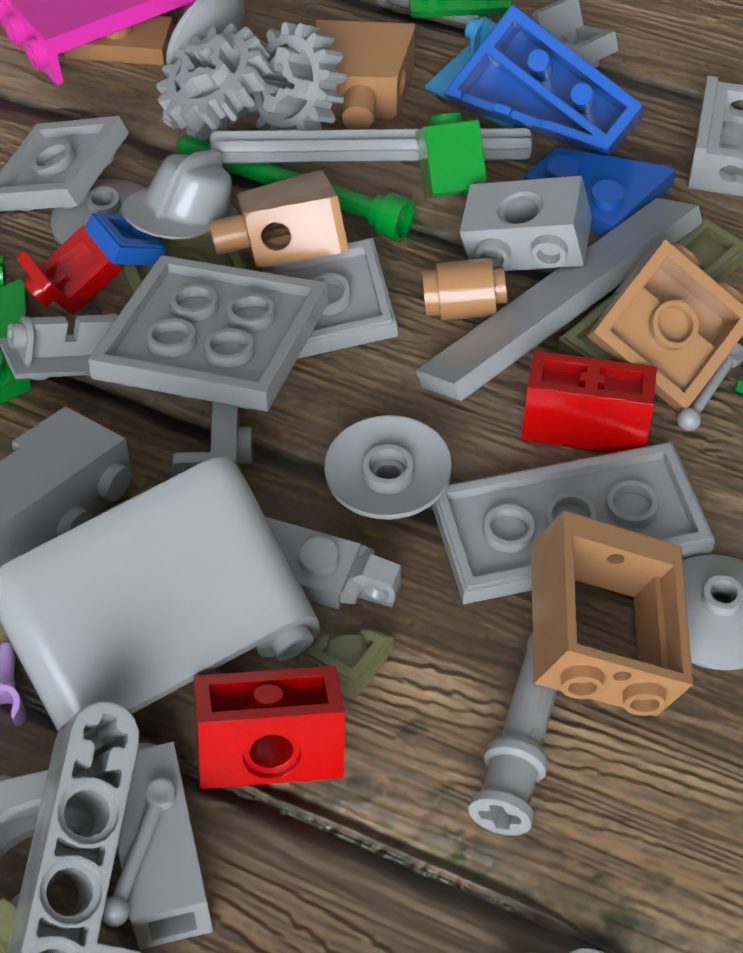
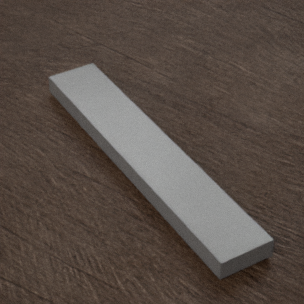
(554, 300)

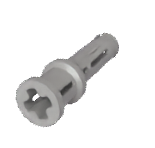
(516, 758)

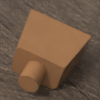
(377, 68)
(304, 218)

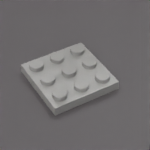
(210, 332)

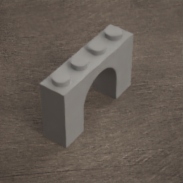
(169, 889)

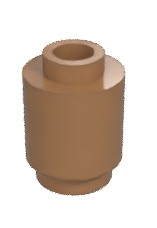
(463, 289)

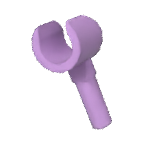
(7, 684)

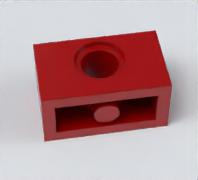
(269, 727)

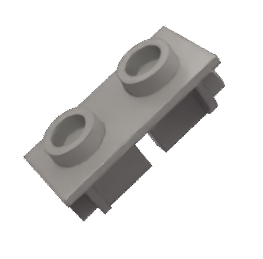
(41, 349)

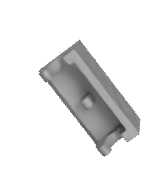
(719, 141)

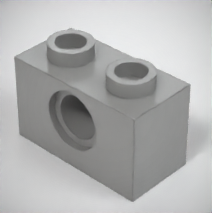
(528, 223)

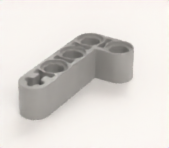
(60, 850)

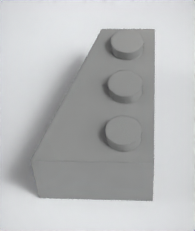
(58, 480)

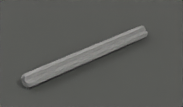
(352, 145)

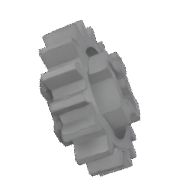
(214, 78)
(301, 80)

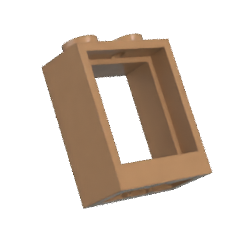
(643, 569)

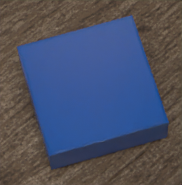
(122, 241)

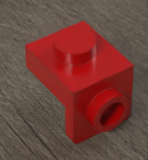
(69, 274)

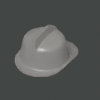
(182, 197)

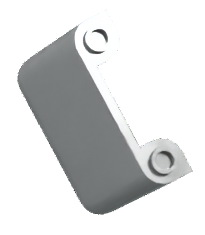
(153, 596)

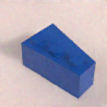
(543, 85)

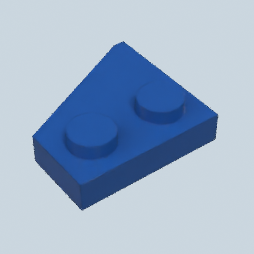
(612, 184)

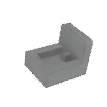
(565, 22)
(226, 440)

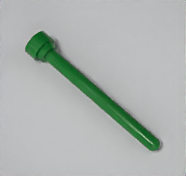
(388, 214)

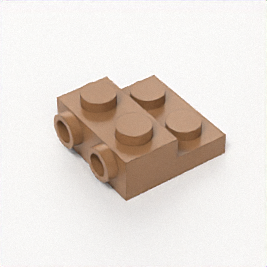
(672, 320)

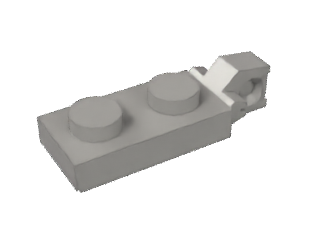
(336, 568)

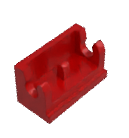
(588, 403)

